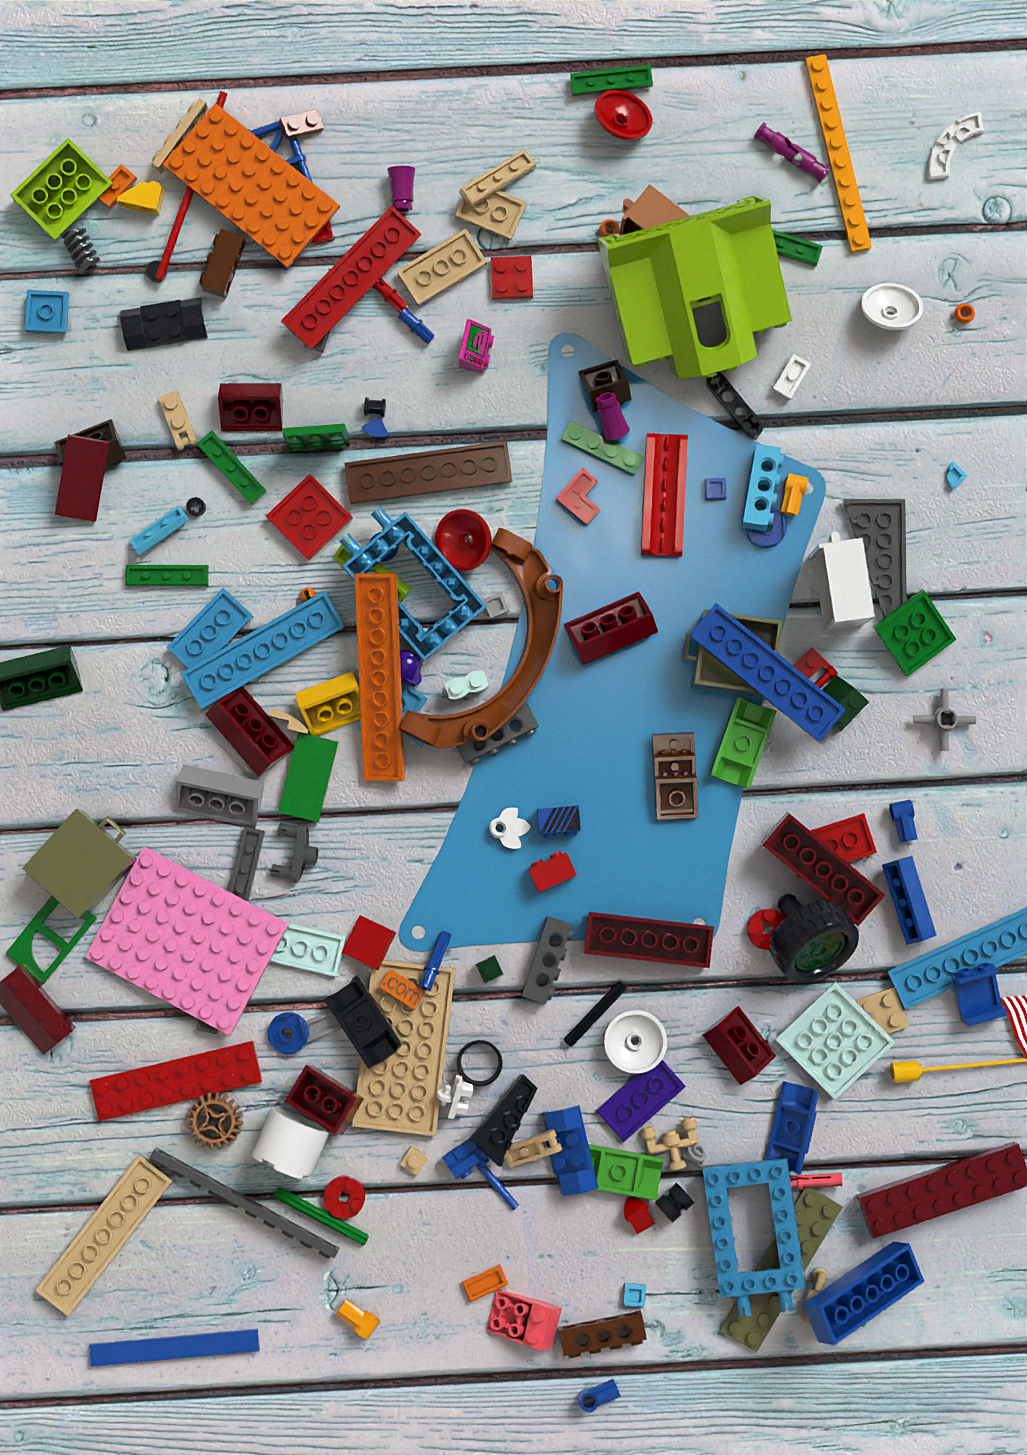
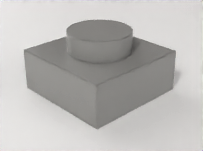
(496, 605)

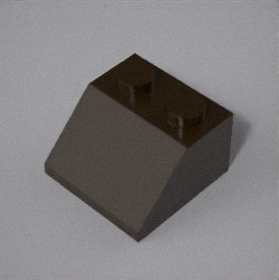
(603, 379)

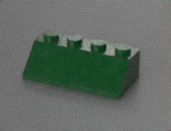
(38, 677)

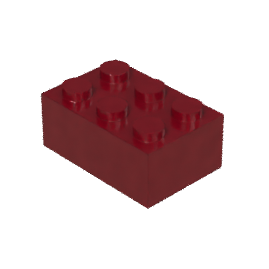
(324, 1099)

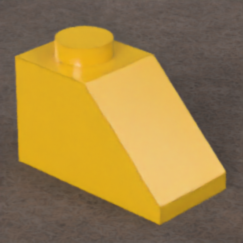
(143, 197)

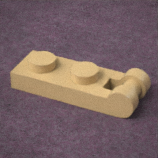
(177, 419)
(532, 1148)

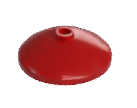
(623, 115)
(453, 540)

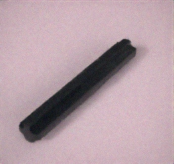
(595, 1013)

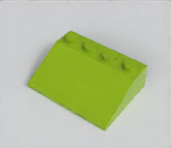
(61, 189)

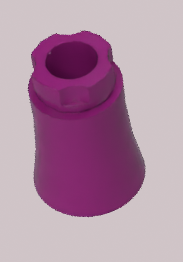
(401, 187)
(611, 417)

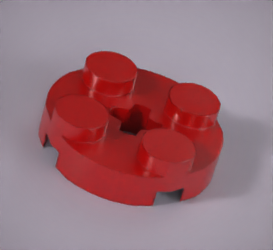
(756, 923)
(338, 1207)

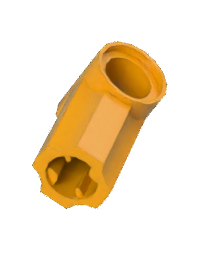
(794, 490)
(362, 1321)

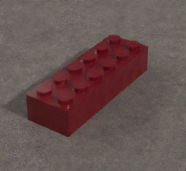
(822, 868)
(648, 939)

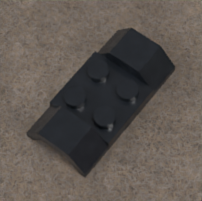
(163, 324)
(364, 1023)

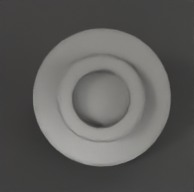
(695, 1154)

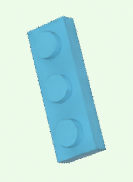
(159, 530)

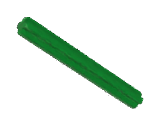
(321, 1216)

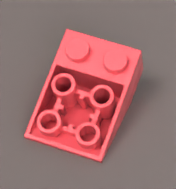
(524, 1320)

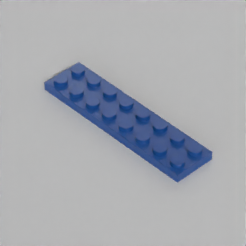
(767, 672)

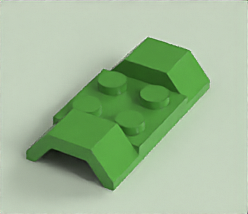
(743, 743)
(626, 1171)

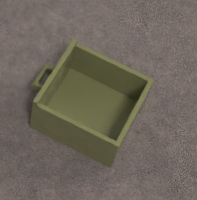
(715, 676)
(80, 863)

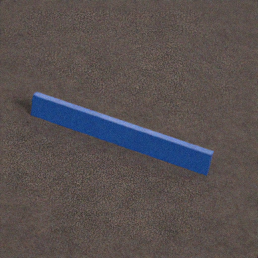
(174, 1347)

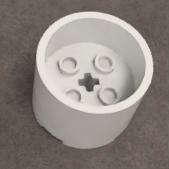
(290, 1143)

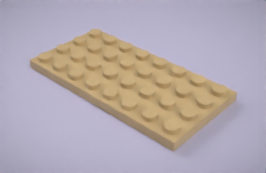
(404, 1087)

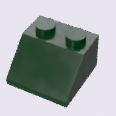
(848, 698)

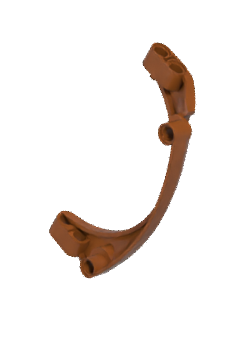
(543, 622)

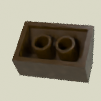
(103, 431)

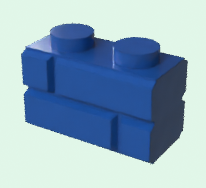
(464, 1158)

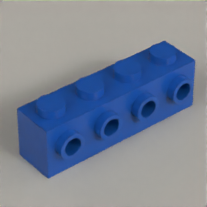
(909, 900)

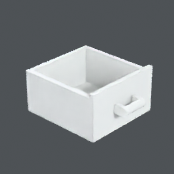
(842, 583)

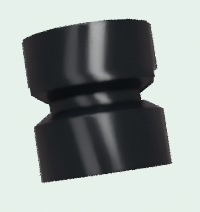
(674, 1202)

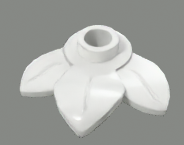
(512, 827)

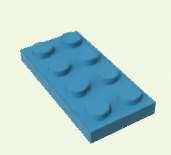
(210, 629)

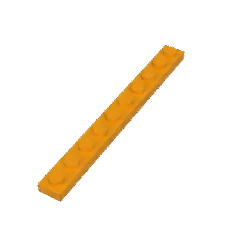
(838, 153)

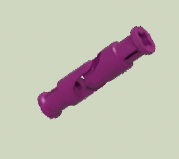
(783, 146)

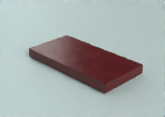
(81, 477)

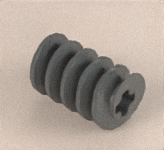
(80, 250)

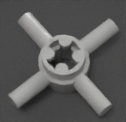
(936, 718)

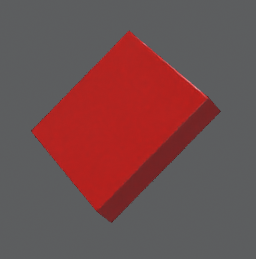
(369, 942)

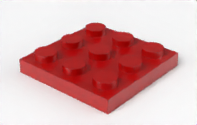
(309, 517)

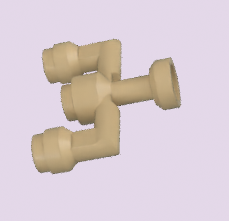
(672, 1141)
(819, 1275)

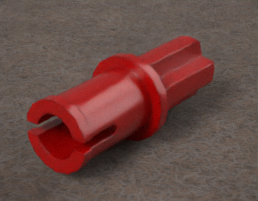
(390, 295)

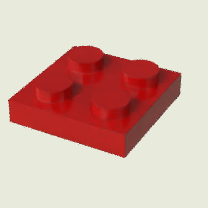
(512, 277)

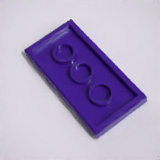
(640, 1100)

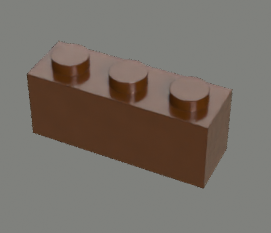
(222, 263)

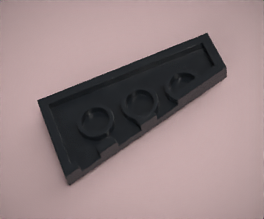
(499, 1126)

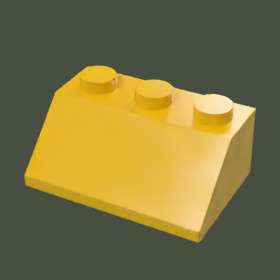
(330, 704)

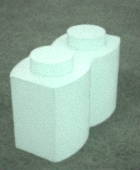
(461, 687)

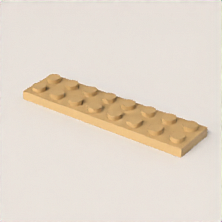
(104, 1235)

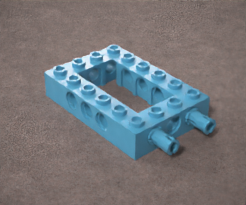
(407, 532)
(742, 1284)

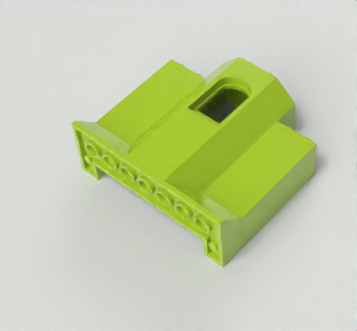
(669, 266)

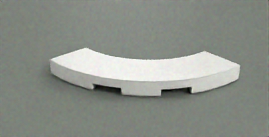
(949, 140)

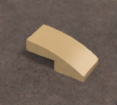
(293, 725)

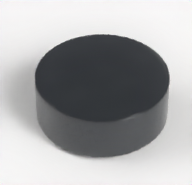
(152, 269)

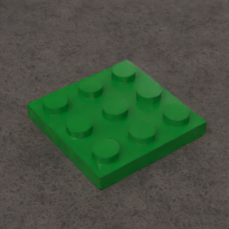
(316, 436)
(914, 632)

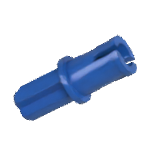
(416, 326)

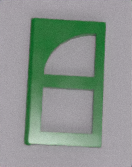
(22, 947)

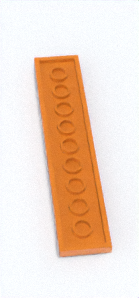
(379, 676)

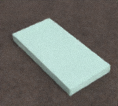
(310, 950)

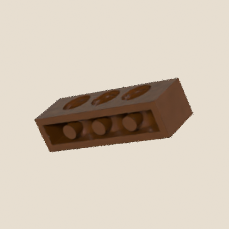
(591, 1328)

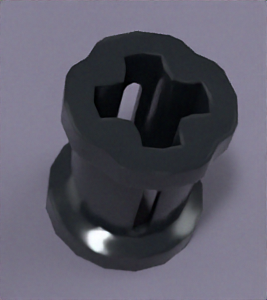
(374, 407)

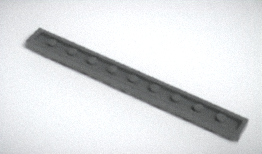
(242, 880)
(237, 1199)

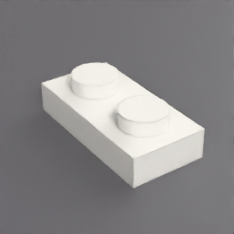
(791, 377)

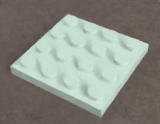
(835, 1040)

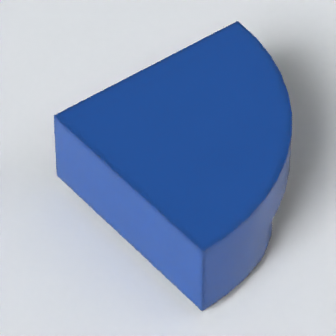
(375, 429)

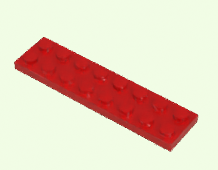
(351, 278)
(175, 1080)

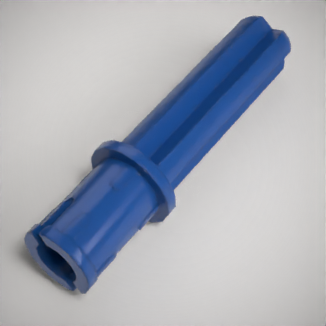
(435, 960)

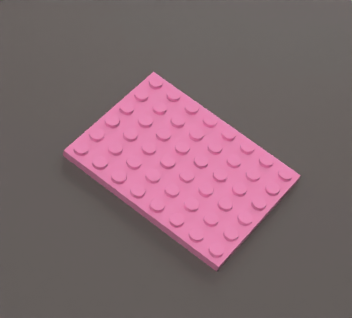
(187, 940)

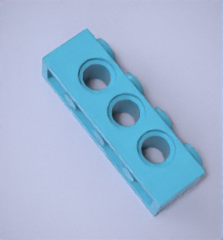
(763, 456)

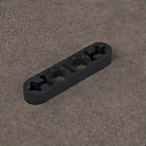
(731, 406)

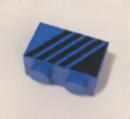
(559, 820)

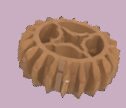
(211, 1112)

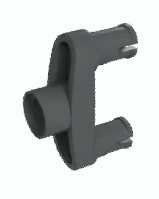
(303, 853)

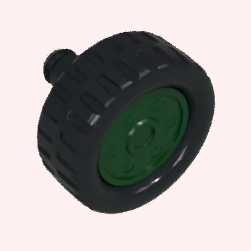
(812, 939)

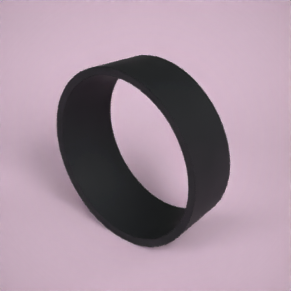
(485, 1082)

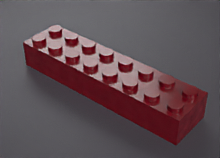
(943, 1189)

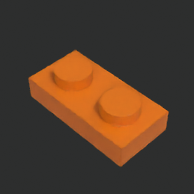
(122, 181)

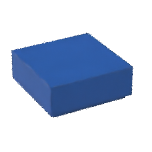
(715, 488)

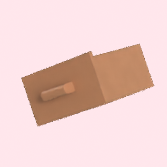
(648, 211)

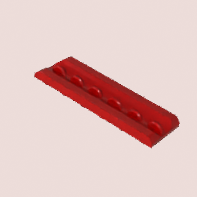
(664, 495)

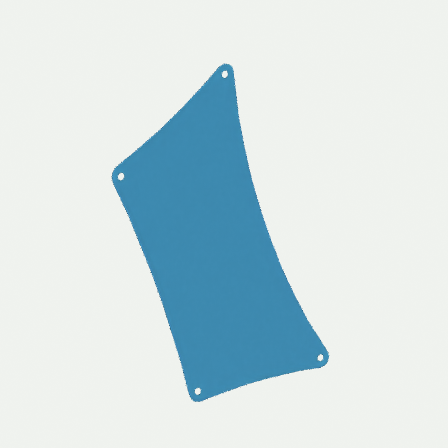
(602, 714)

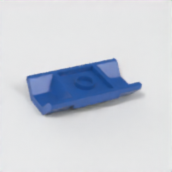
(793, 1125)
(574, 1162)

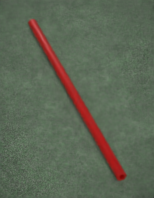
(180, 216)

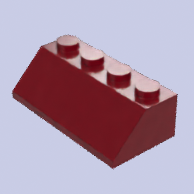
(611, 628)
(249, 730)
(34, 1009)

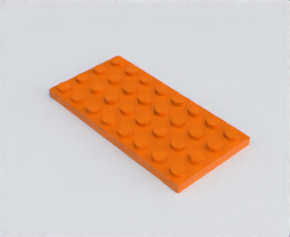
(251, 185)

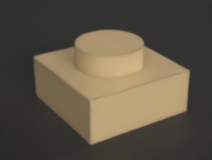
(414, 1160)

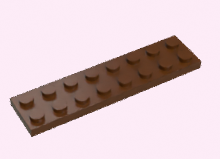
(428, 472)

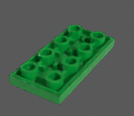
(308, 777)

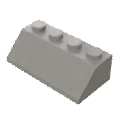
(218, 796)

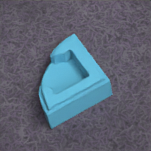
(954, 475)

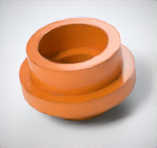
(609, 223)
(967, 308)

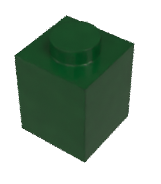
(489, 969)

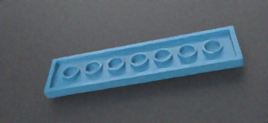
(262, 649)
(933, 971)

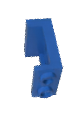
(978, 994)

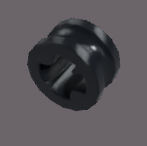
(190, 503)

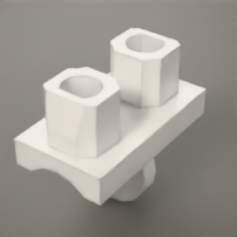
(455, 1105)

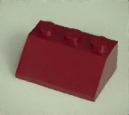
(251, 406)
(739, 1045)

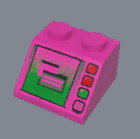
(475, 347)

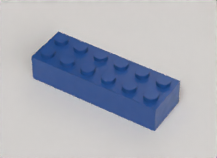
(863, 1293)

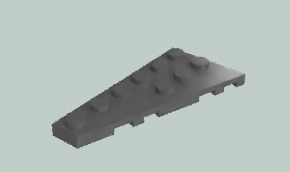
(884, 540)

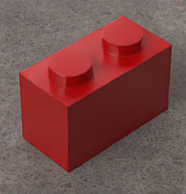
(552, 871)

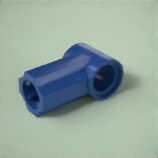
(903, 814)
(601, 1395)

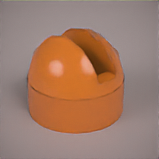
(312, 593)

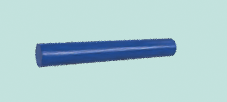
(498, 1186)

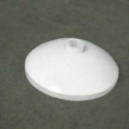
(892, 306)
(637, 1057)

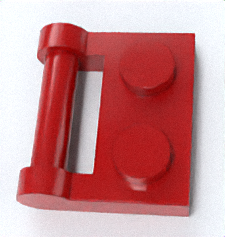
(811, 663)

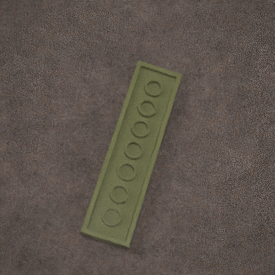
(814, 1219)

